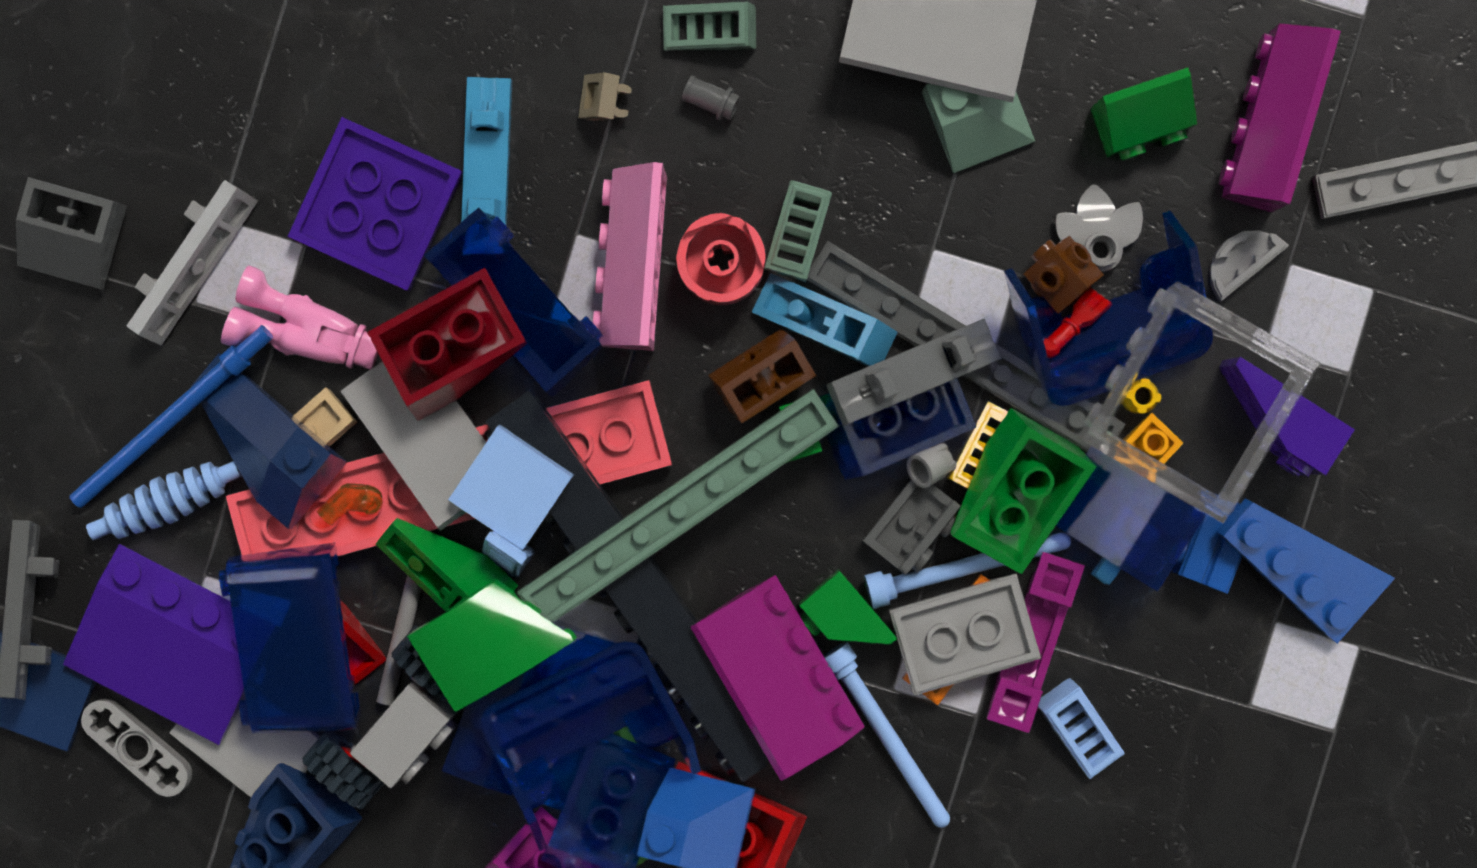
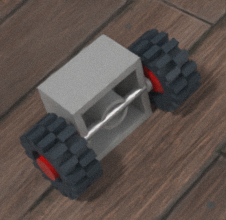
(395, 742)

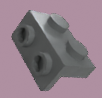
(912, 525)

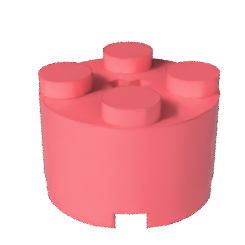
(731, 236)

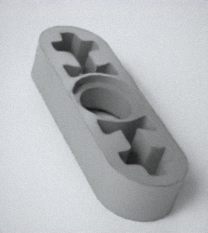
(119, 717)

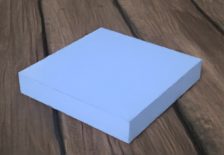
(510, 487)

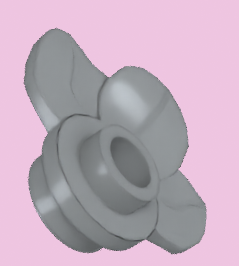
(1100, 222)

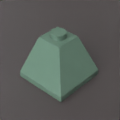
(975, 125)

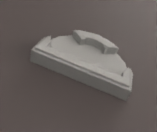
(1241, 258)

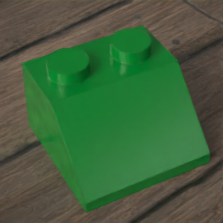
(1145, 114)

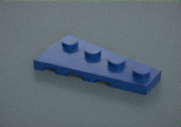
(1308, 571)

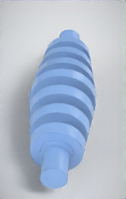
(163, 500)

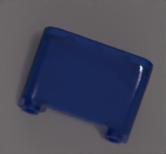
(291, 640)

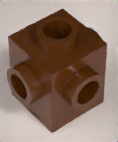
(1062, 272)

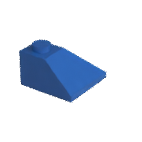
(696, 821)

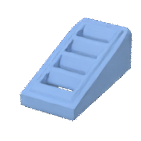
(506, 554)
(1063, 705)

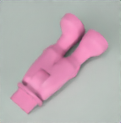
(308, 329)

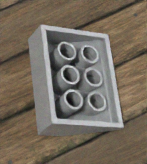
(942, 42)

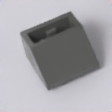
(67, 232)

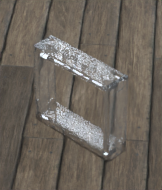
(1241, 331)

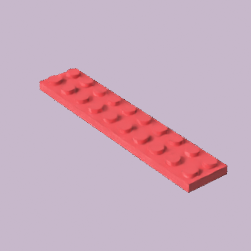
(611, 431)

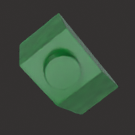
(843, 613)

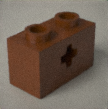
(762, 375)

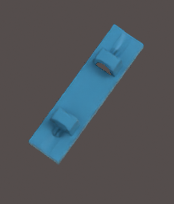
(487, 151)

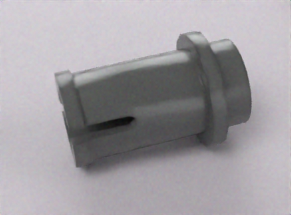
(711, 98)

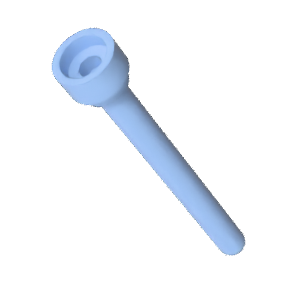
(885, 587)
(843, 666)

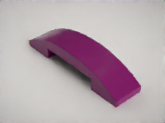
(1047, 602)

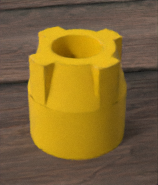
(1133, 406)

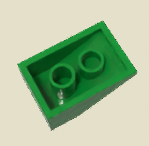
(1020, 491)

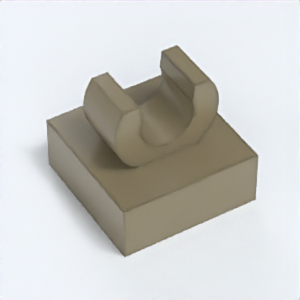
(600, 97)

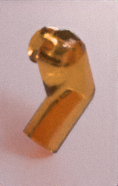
(351, 498)

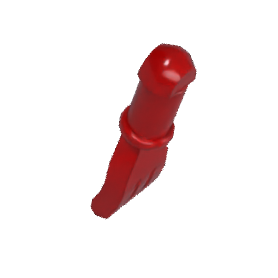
(1084, 313)

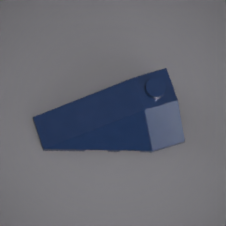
(271, 448)
(292, 822)

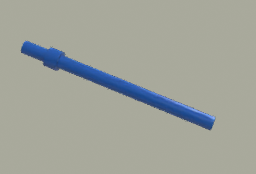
(231, 362)

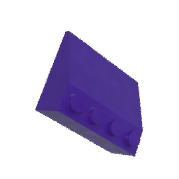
(161, 644)

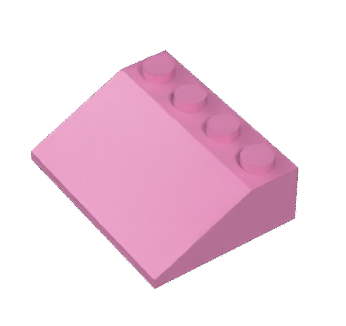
(632, 256)

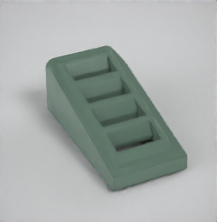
(747, 26)
(805, 194)

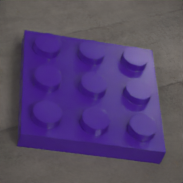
(375, 204)

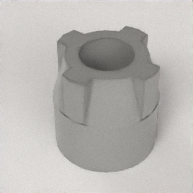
(930, 465)

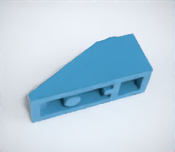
(824, 321)

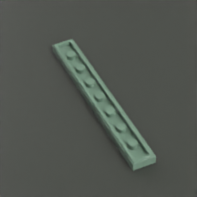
(680, 507)

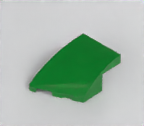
(486, 643)

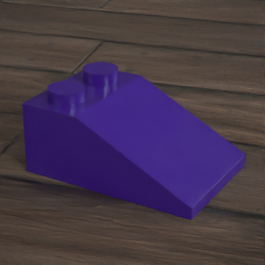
(1310, 435)

